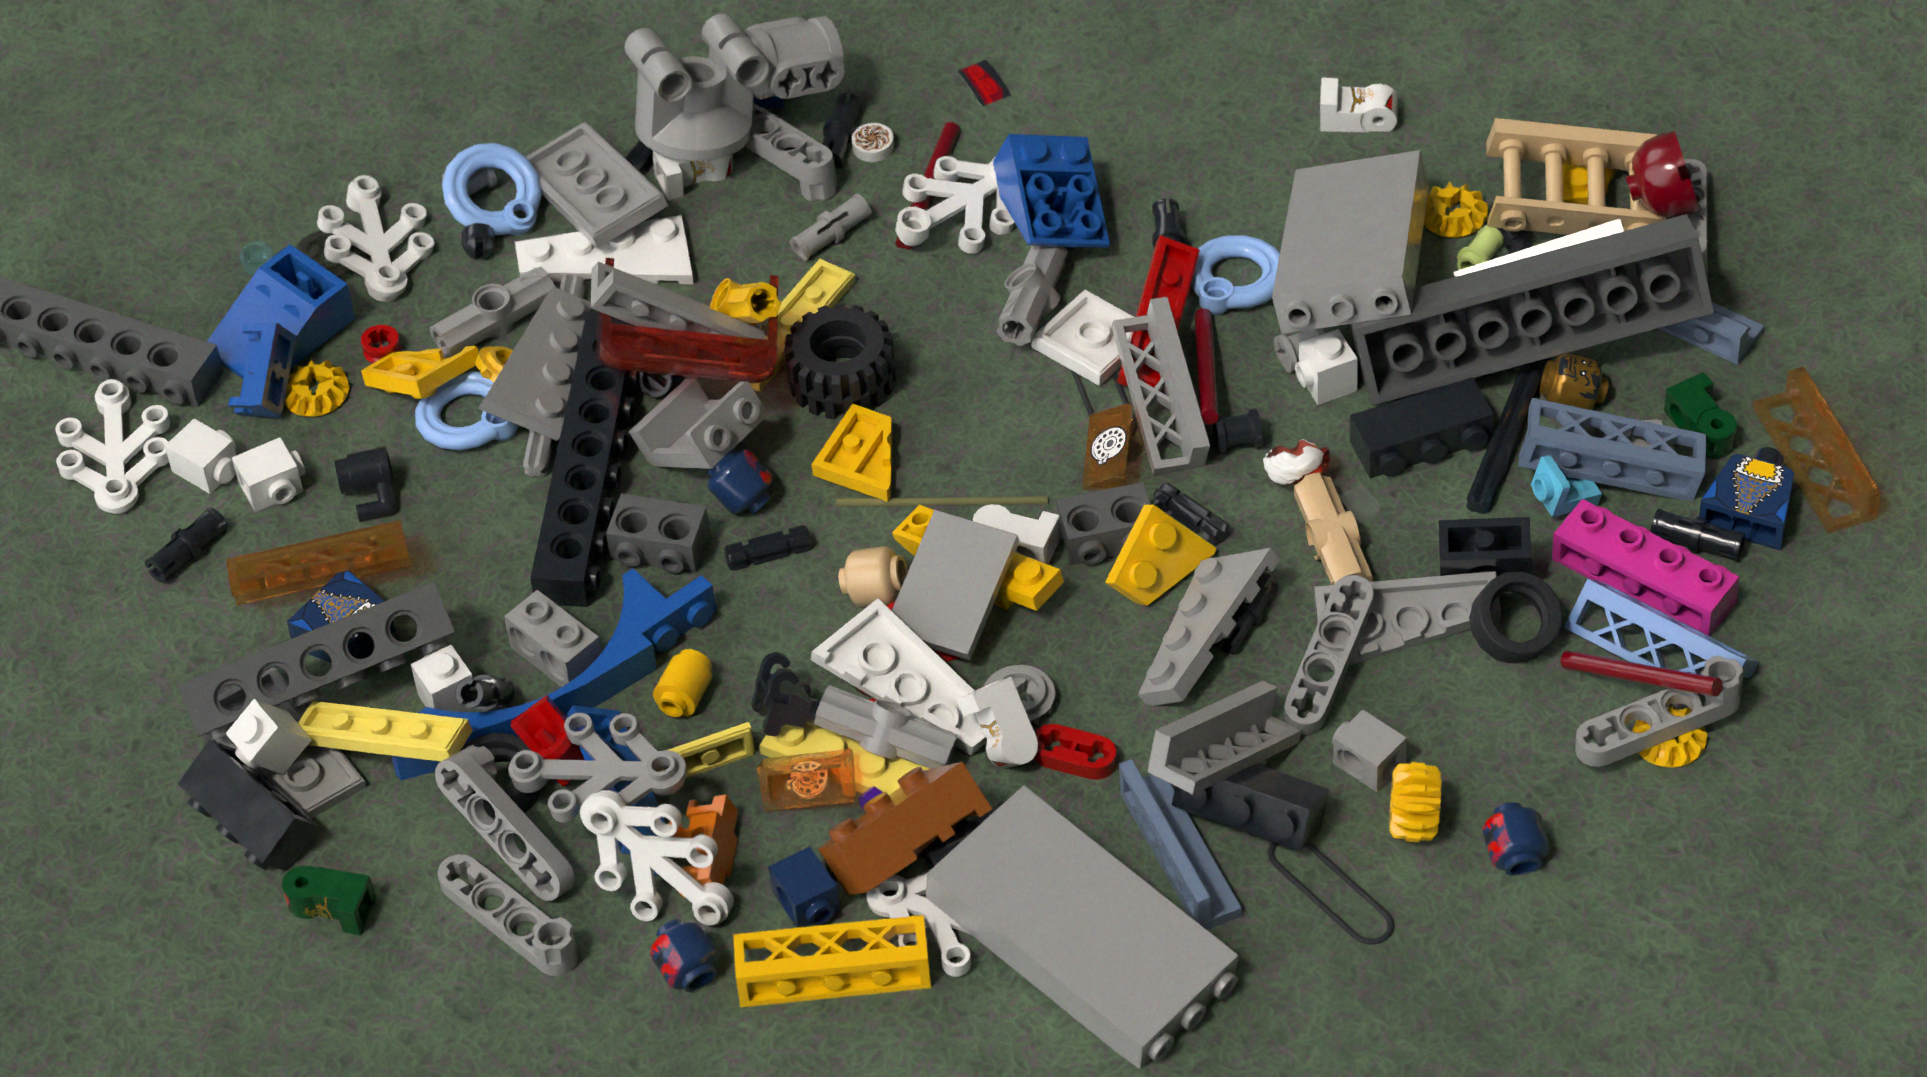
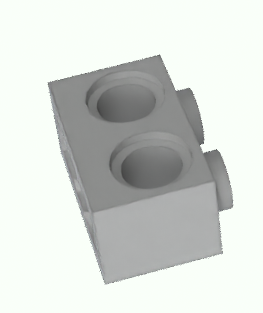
(551, 638)

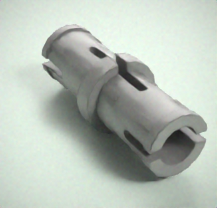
(830, 227)

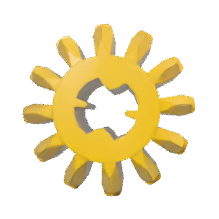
(1415, 802)

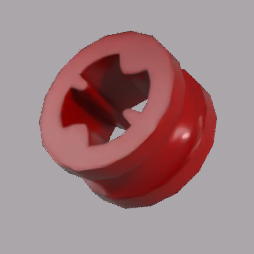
(379, 334)

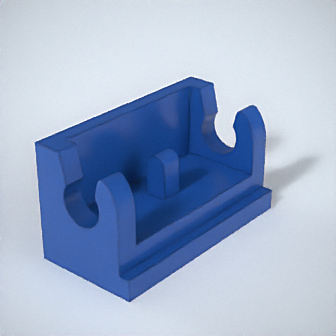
(265, 371)

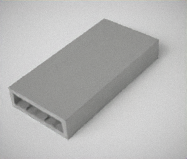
(1351, 242)
(1082, 928)

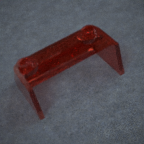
(687, 352)

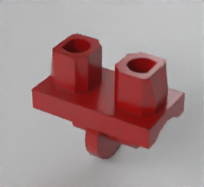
(544, 733)

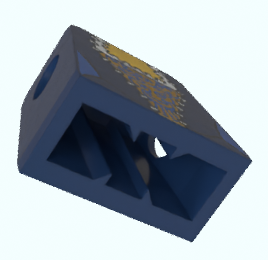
(1752, 497)
(335, 600)

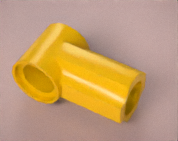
(746, 302)

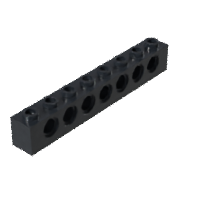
(584, 476)

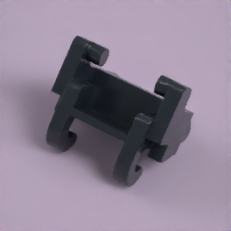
(782, 696)

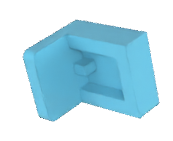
(1559, 492)

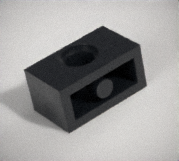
(1485, 546)

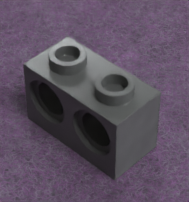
(1099, 522)
(658, 533)

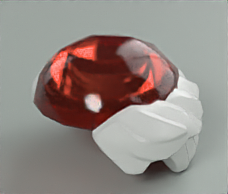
(1291, 465)

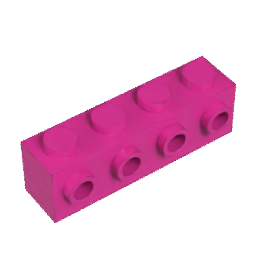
(1645, 566)

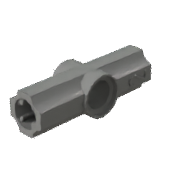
(1031, 293)
(492, 312)
(885, 728)

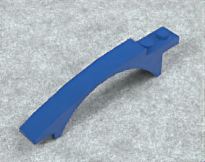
(645, 626)

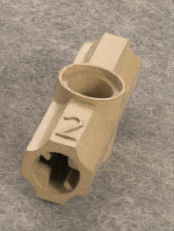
(1330, 528)

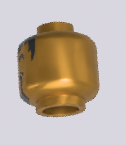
(1574, 381)

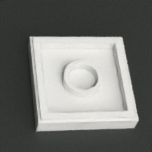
(1083, 337)

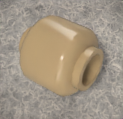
(873, 575)

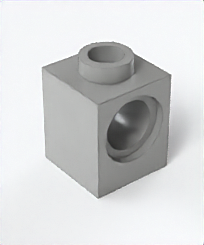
(1368, 750)

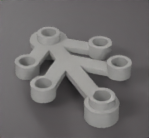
(602, 771)

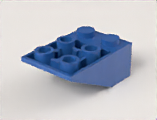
(1051, 190)
(293, 294)

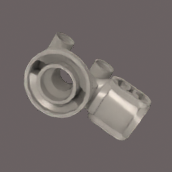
(705, 105)

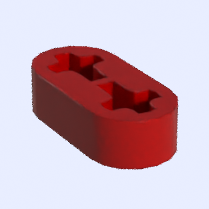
(1074, 751)

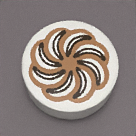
(872, 142)

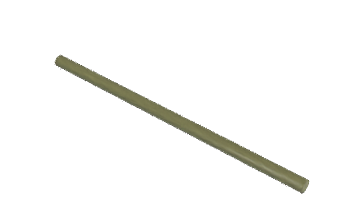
(935, 501)

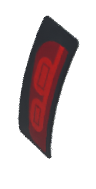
(984, 82)

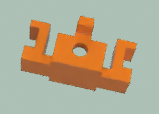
(718, 823)

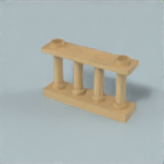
(1558, 146)

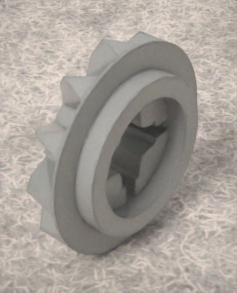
(1039, 688)

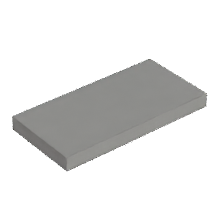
(594, 185)
(318, 775)

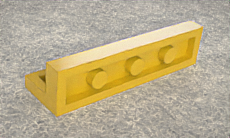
(831, 970)

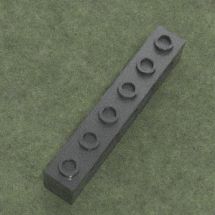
(107, 344)
(420, 605)

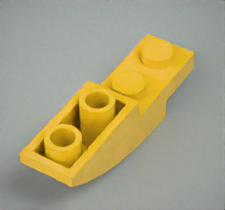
(1025, 583)

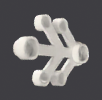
(915, 223)
(382, 278)
(115, 451)
(652, 854)
(909, 900)

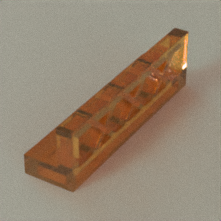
(1832, 446)
(317, 562)

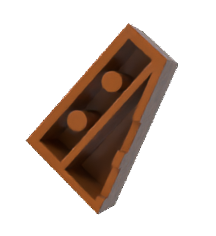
(901, 825)

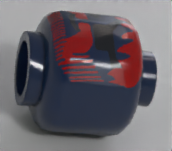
(740, 482)
(1516, 839)
(685, 955)

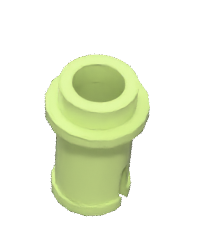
(1481, 248)

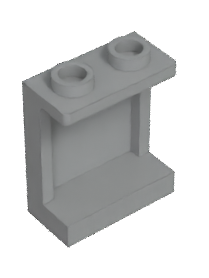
(697, 431)

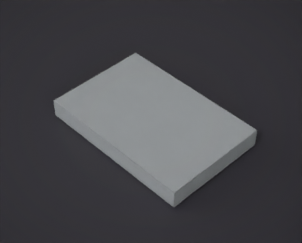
(954, 582)

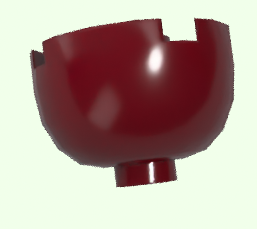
(1662, 178)

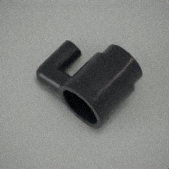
(366, 473)

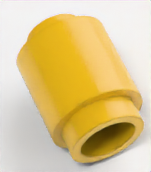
(683, 683)

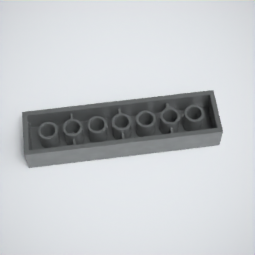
(1536, 309)

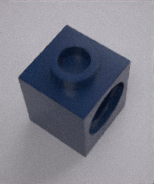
(804, 889)

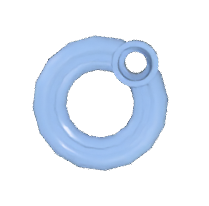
(503, 158)
(1219, 293)
(460, 438)

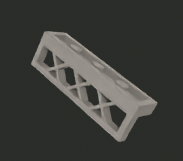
(657, 307)
(1177, 384)
(1219, 734)

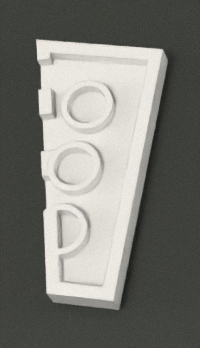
(649, 250)
(896, 666)

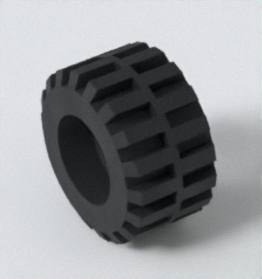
(835, 335)

